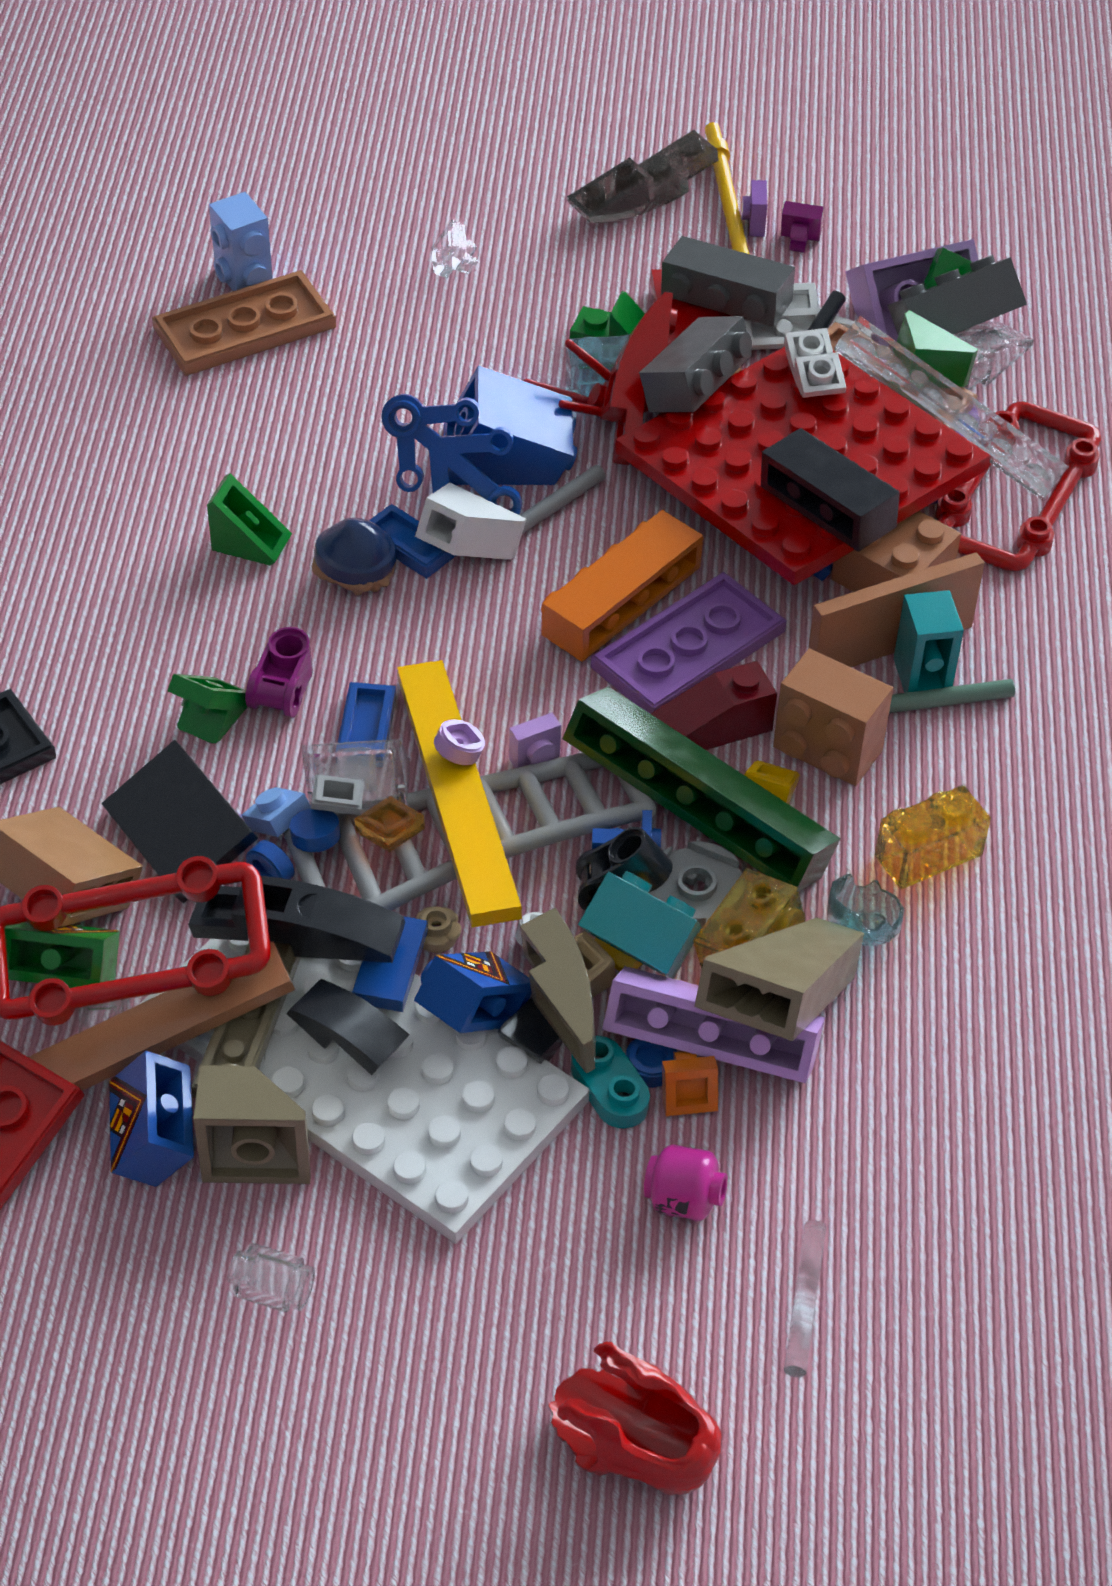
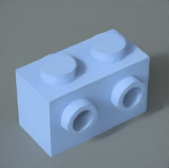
(240, 241)

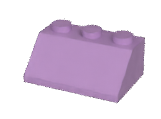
(879, 282)

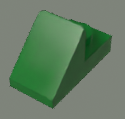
(600, 323)
(208, 705)

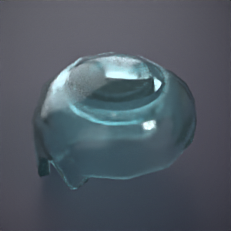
(865, 910)

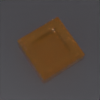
(389, 823)

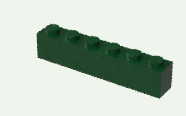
(700, 788)

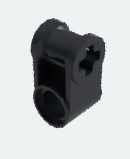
(628, 851)

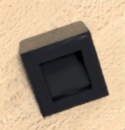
(531, 1033)

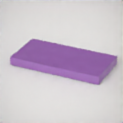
(688, 643)

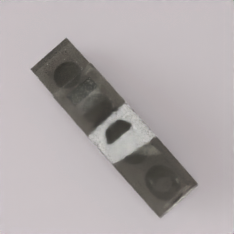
(640, 188)

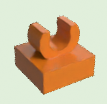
(689, 1084)

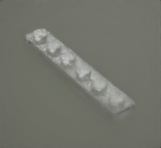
(941, 398)

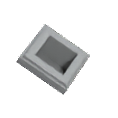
(337, 794)

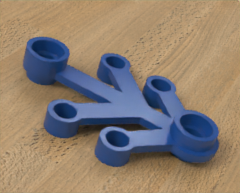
(445, 451)

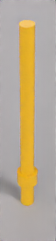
(726, 189)

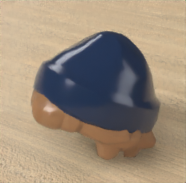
(355, 556)

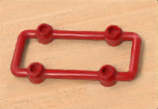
(1036, 533)
(206, 971)

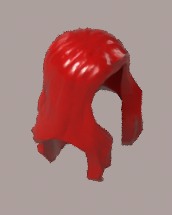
(635, 1424)

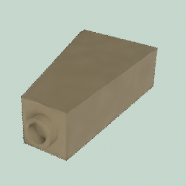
(782, 977)

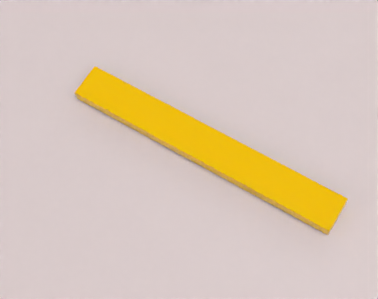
(459, 801)

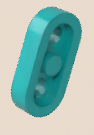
(613, 1075)

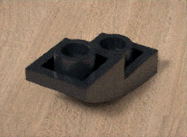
(351, 1022)

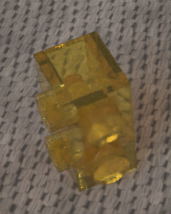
(932, 836)
(749, 911)

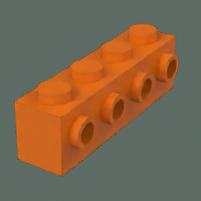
(621, 585)

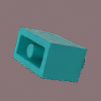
(928, 641)
(641, 924)

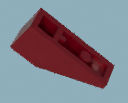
(723, 707)

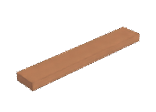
(160, 1025)

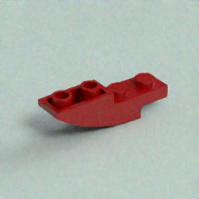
(624, 394)

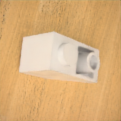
(469, 525)

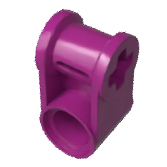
(281, 672)

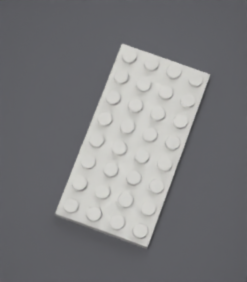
(440, 1118)

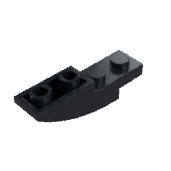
(309, 918)

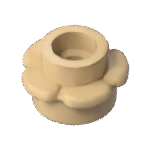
(442, 937)

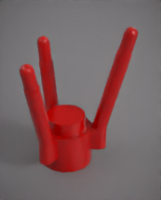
(580, 403)

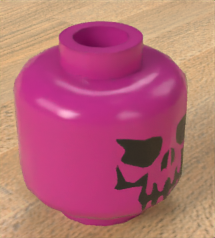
(685, 1182)

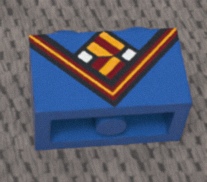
(472, 990)
(151, 1119)

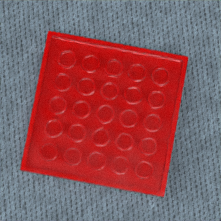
(715, 456)

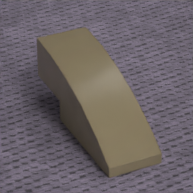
(561, 984)

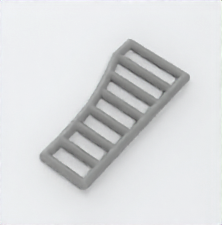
(525, 777)

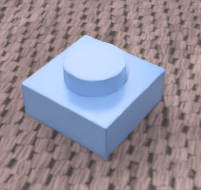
(274, 810)

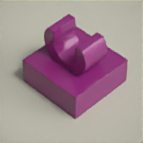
(801, 223)

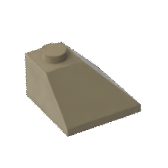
(248, 1128)

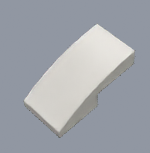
(814, 363)

